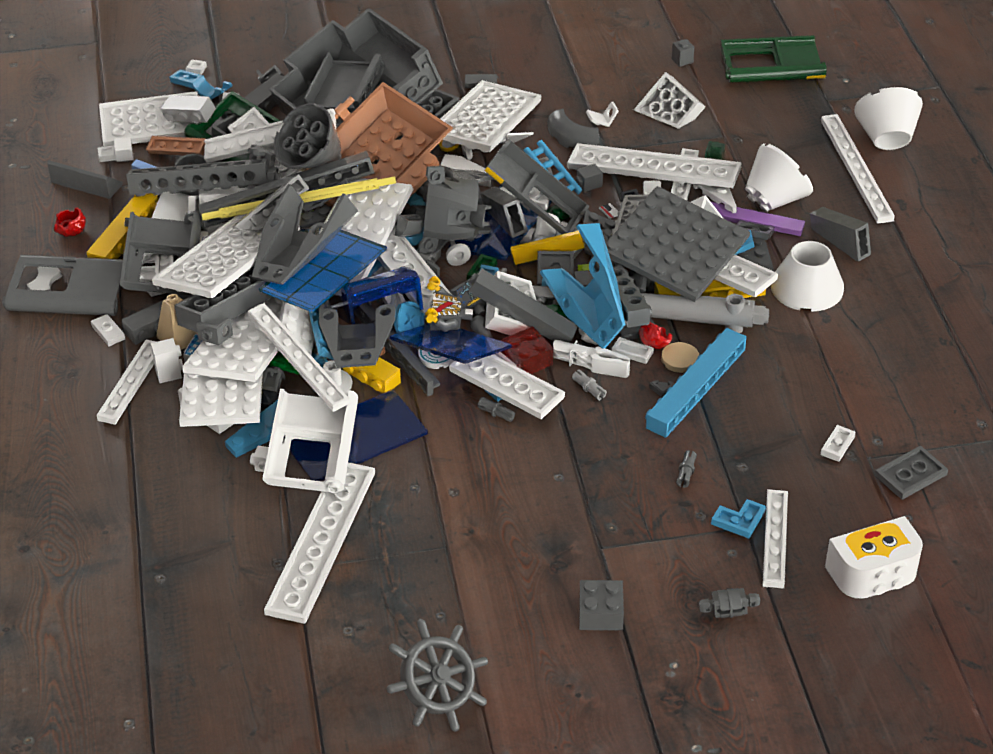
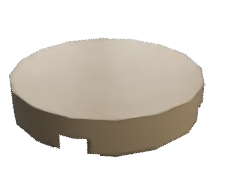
(679, 356)

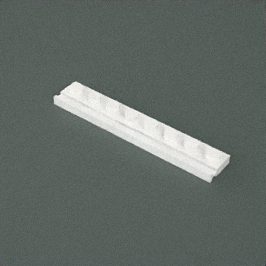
(239, 142)

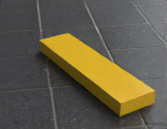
(529, 251)

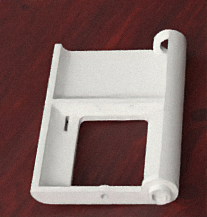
(310, 420)

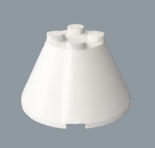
(776, 179)

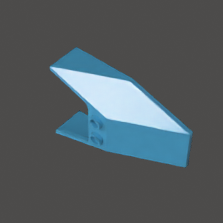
(598, 305)

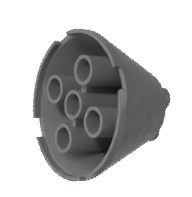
(307, 138)

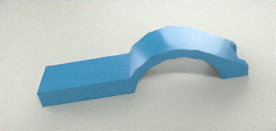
(199, 83)

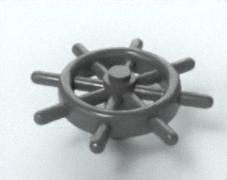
(437, 675)

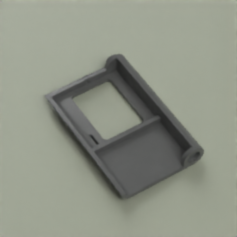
(89, 292)

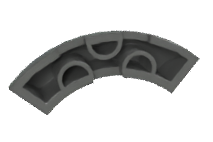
(570, 133)
(411, 224)

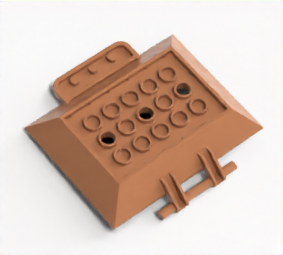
(375, 129)

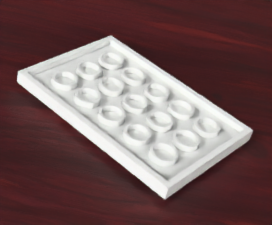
(139, 120)

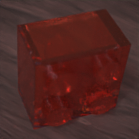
(529, 350)

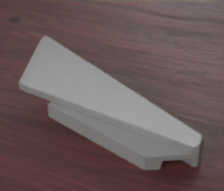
(259, 215)

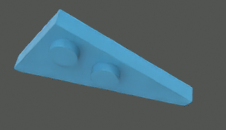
(321, 344)

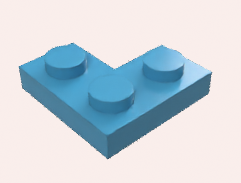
(739, 522)

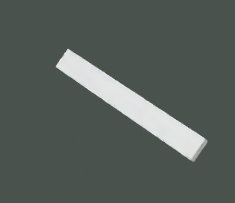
(299, 357)

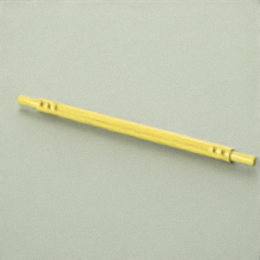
(308, 196)

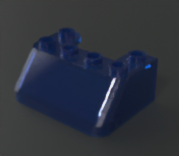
(378, 286)

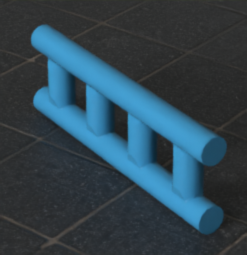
(563, 173)

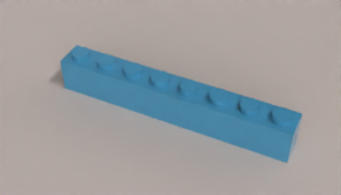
(695, 382)

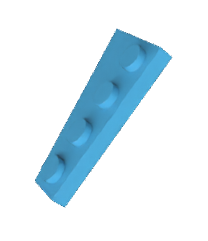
(253, 433)

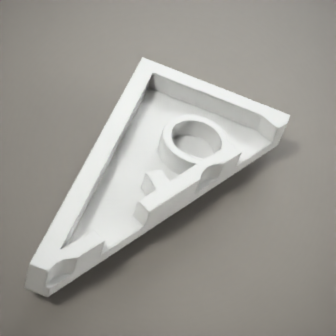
(719, 195)

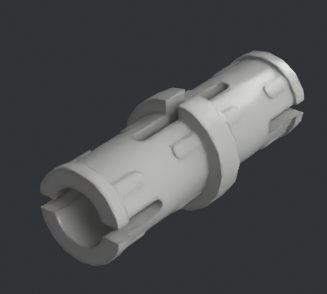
(589, 384)

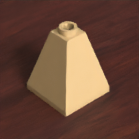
(168, 325)

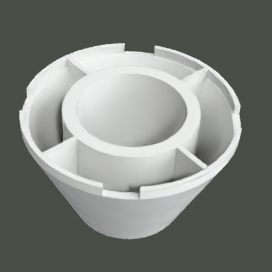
(889, 116)
(808, 278)

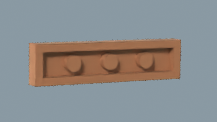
(175, 145)

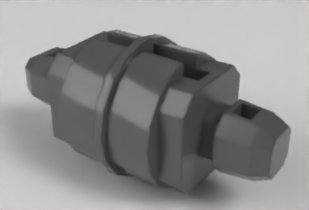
(729, 603)

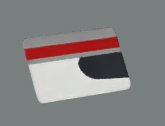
(609, 210)

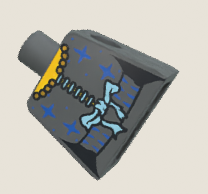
(470, 300)

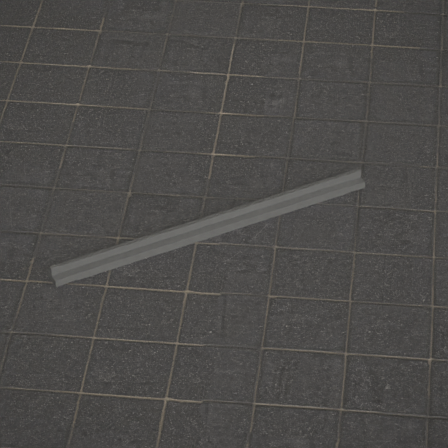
(401, 353)

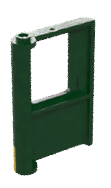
(793, 55)
(235, 104)

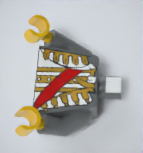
(446, 309)

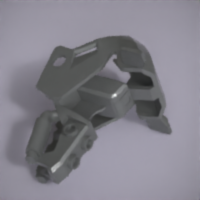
(452, 206)

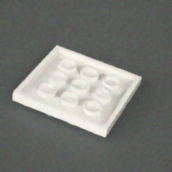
(219, 401)

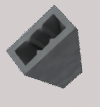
(505, 210)
(842, 231)

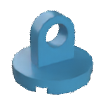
(408, 316)

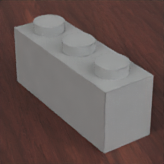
(188, 108)

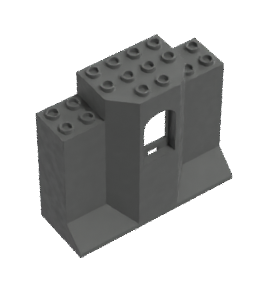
(407, 62)

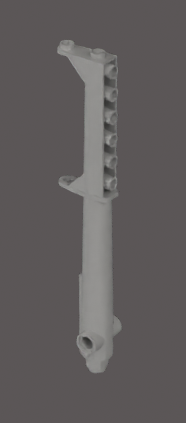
(729, 311)

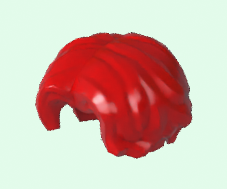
(70, 222)
(654, 336)

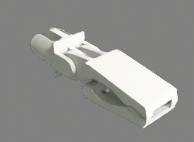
(597, 359)

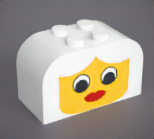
(875, 558)

